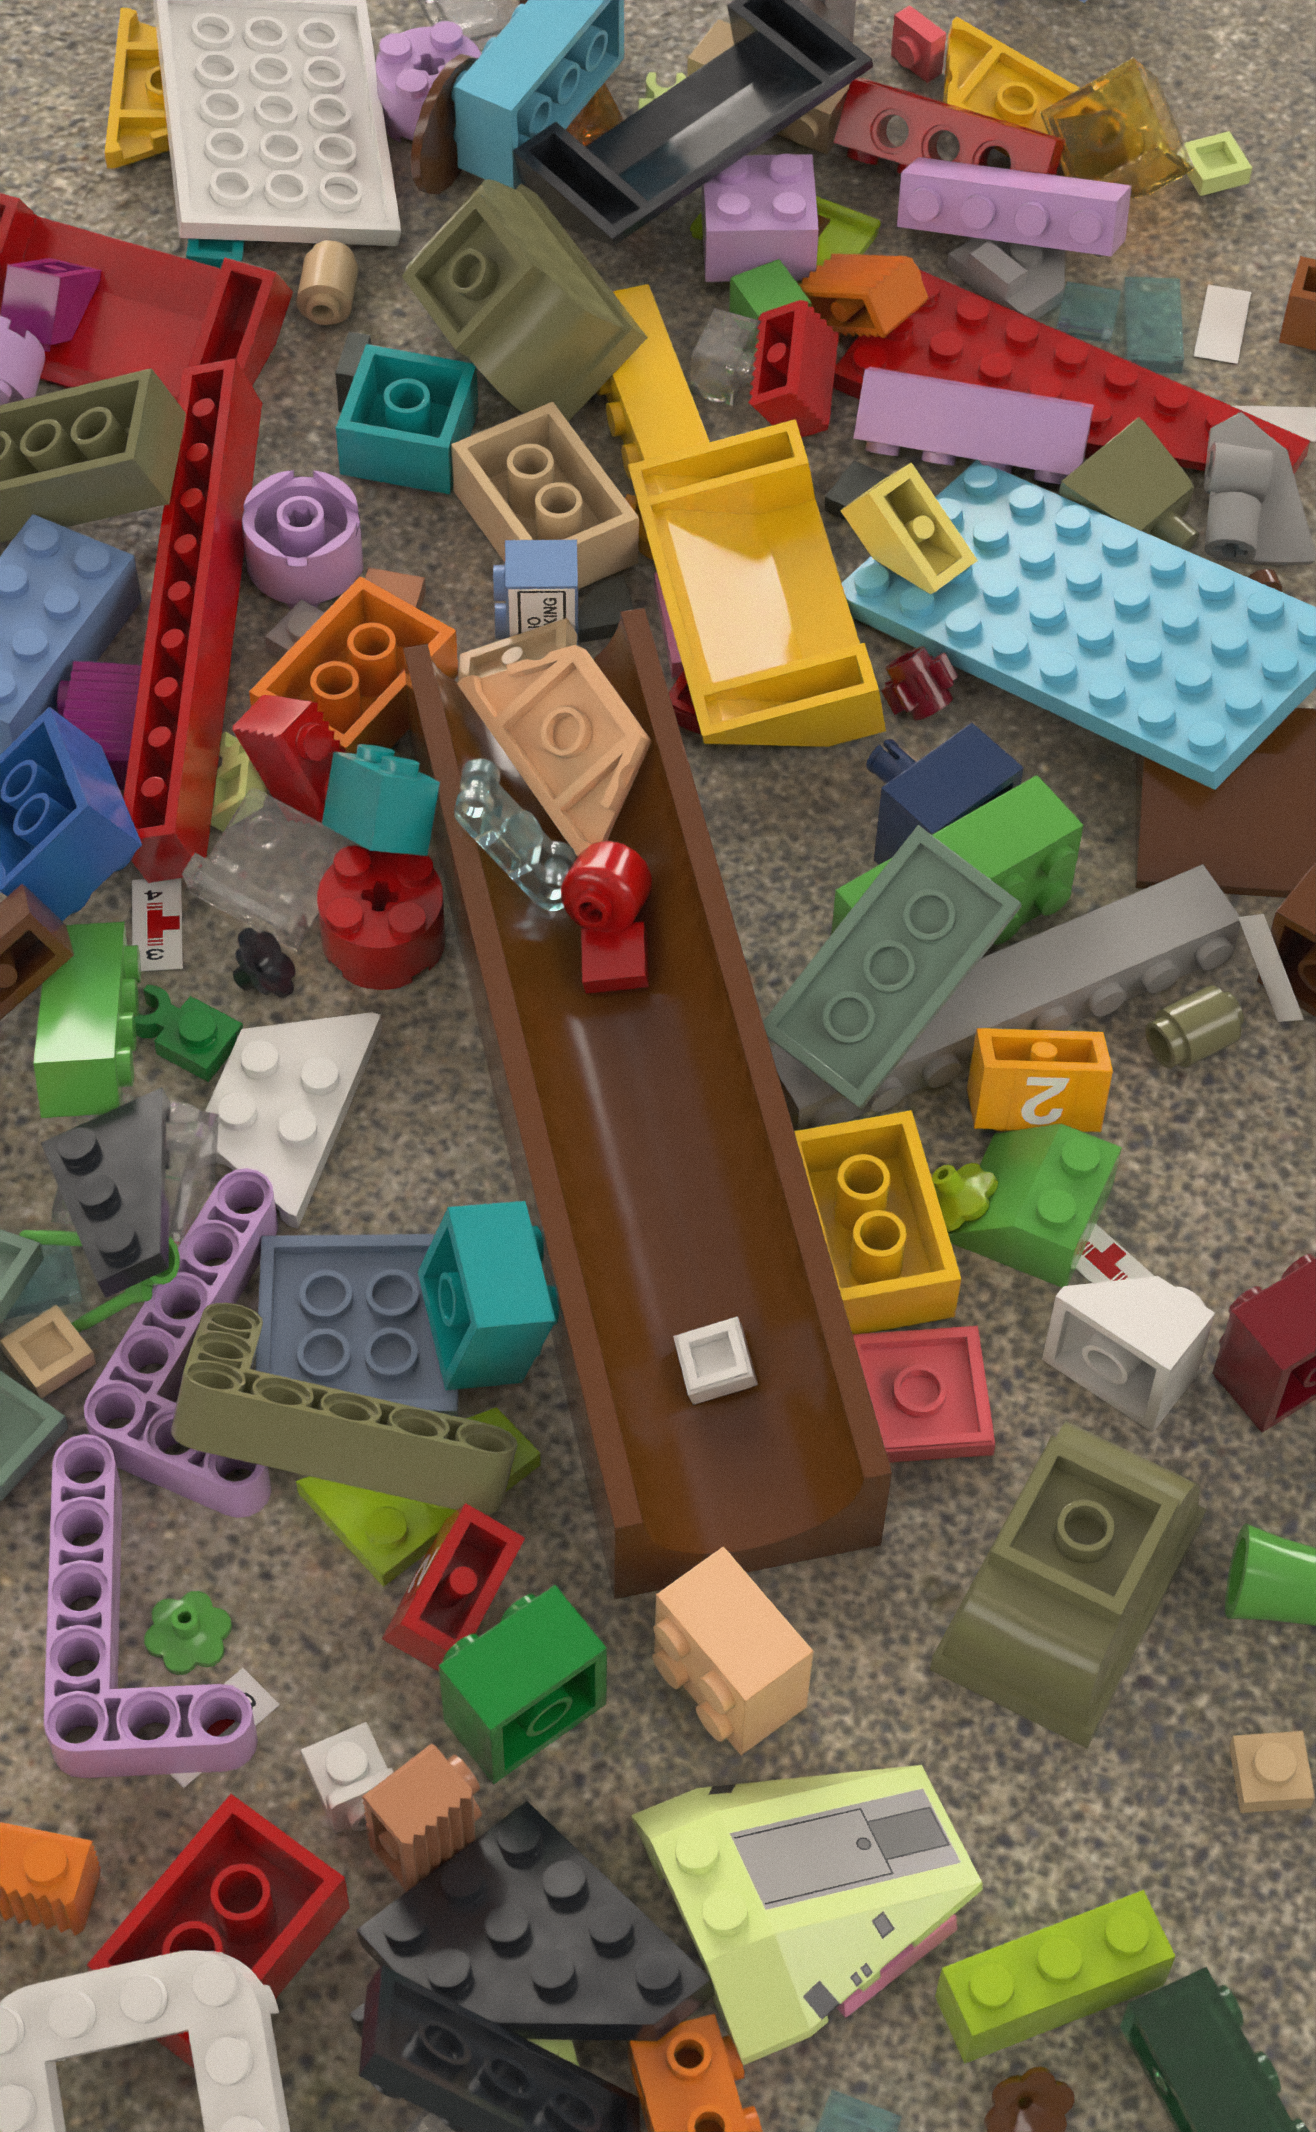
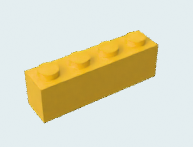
(649, 391)

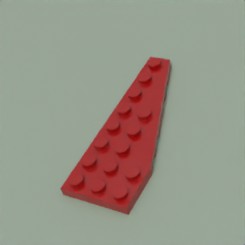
(992, 346)

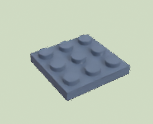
(350, 1317)

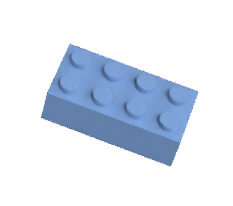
(57, 606)

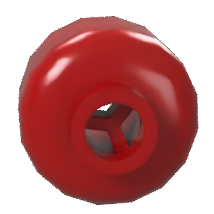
(606, 887)

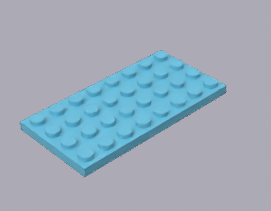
(1104, 626)

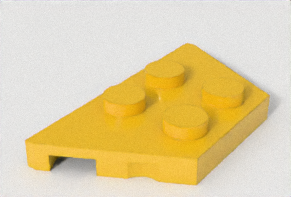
(998, 80)
(137, 100)

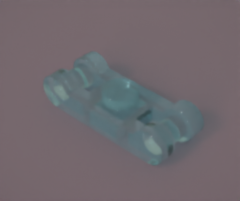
(512, 835)

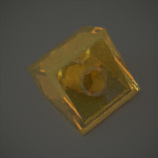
(1120, 131)

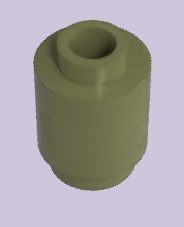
(1195, 1027)

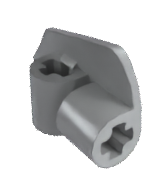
(1253, 499)

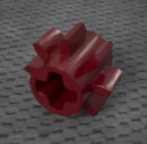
(919, 683)

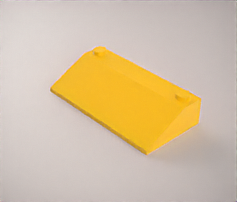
(756, 593)

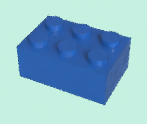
(60, 816)

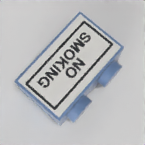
(537, 586)

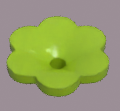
(963, 1193)

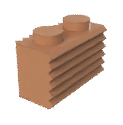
(422, 1815)

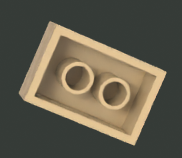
(544, 484)

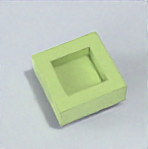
(1217, 164)

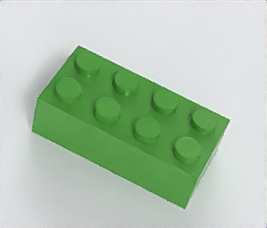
(1018, 841)

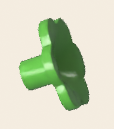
(189, 1643)

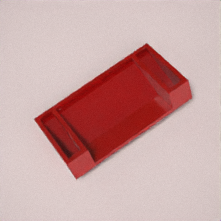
(148, 305)

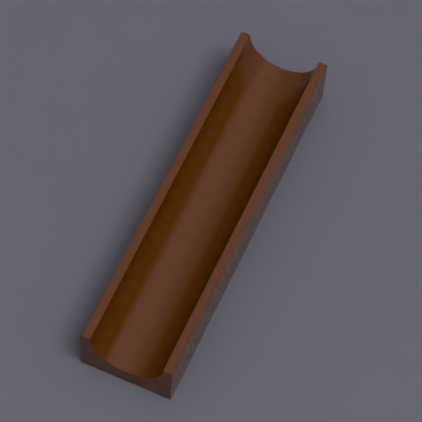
(659, 1174)

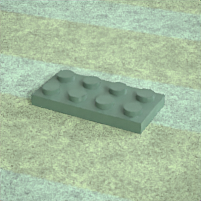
(890, 967)

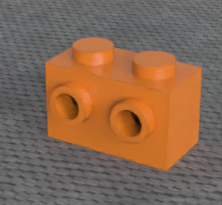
(690, 2080)

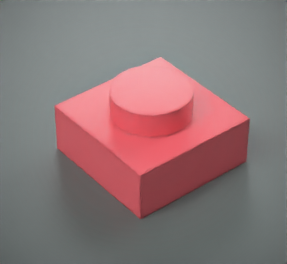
(918, 44)

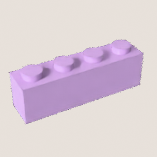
(1014, 206)
(972, 423)

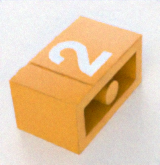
(1038, 1079)

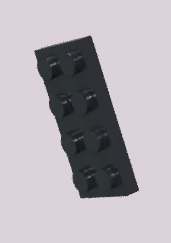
(476, 2070)

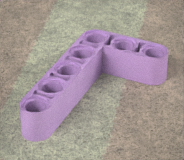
(167, 1341)
(95, 1637)

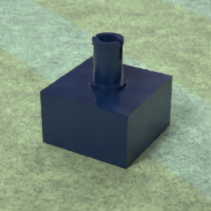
(939, 787)

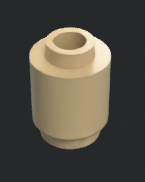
(327, 283)

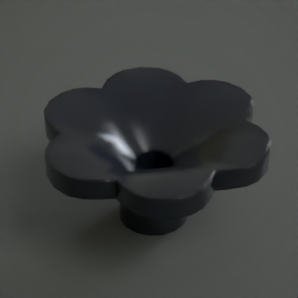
(263, 964)

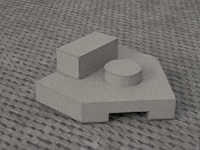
(1012, 274)

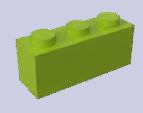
(1054, 1976)

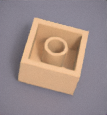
(731, 1652)

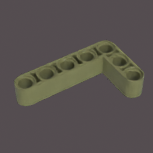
(327, 1430)

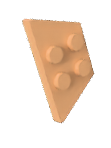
(564, 738)

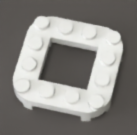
(138, 2002)

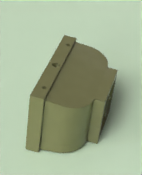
(522, 300)
(1072, 1583)

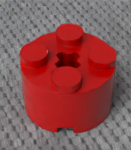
(381, 916)

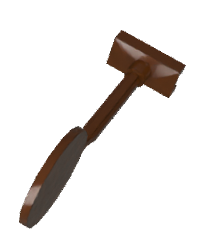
(433, 146)

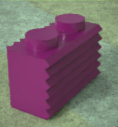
(103, 706)

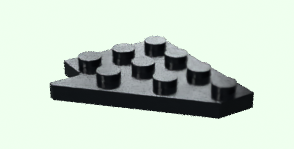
(536, 1941)

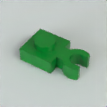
(188, 1036)

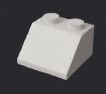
(1130, 1343)

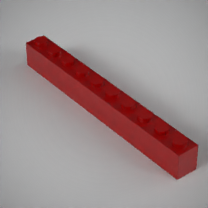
(192, 622)

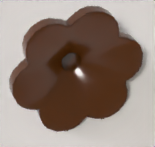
(1030, 2103)

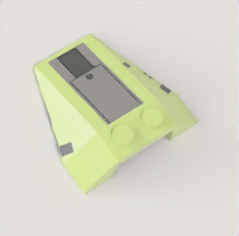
(805, 1889)

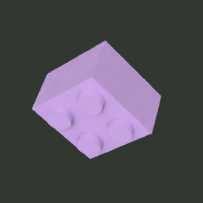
(760, 214)

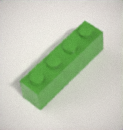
(88, 1024)

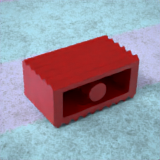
(794, 367)
(290, 750)

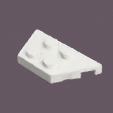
(288, 1100)

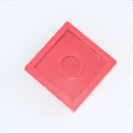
(928, 1392)

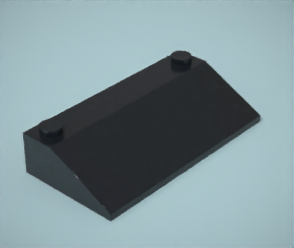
(771, 76)

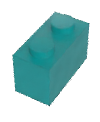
(381, 801)

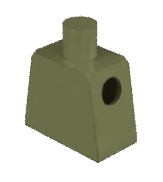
(1136, 484)

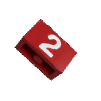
(453, 1585)

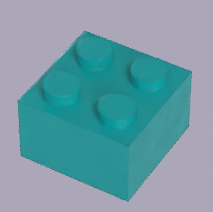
(405, 418)
(487, 1294)

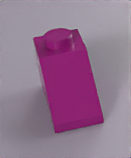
(47, 298)

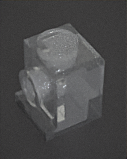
(724, 357)

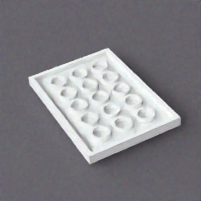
(275, 121)

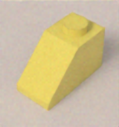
(909, 531)

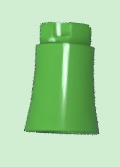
(1271, 1579)

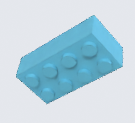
(532, 76)

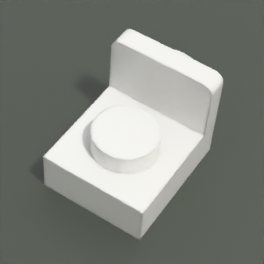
(343, 1772)

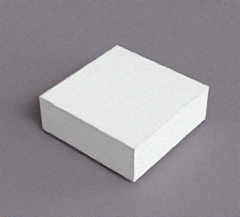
(715, 1360)

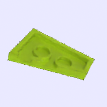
(395, 1531)

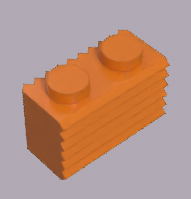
(865, 292)
(46, 1877)

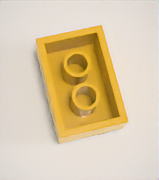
(881, 1222)

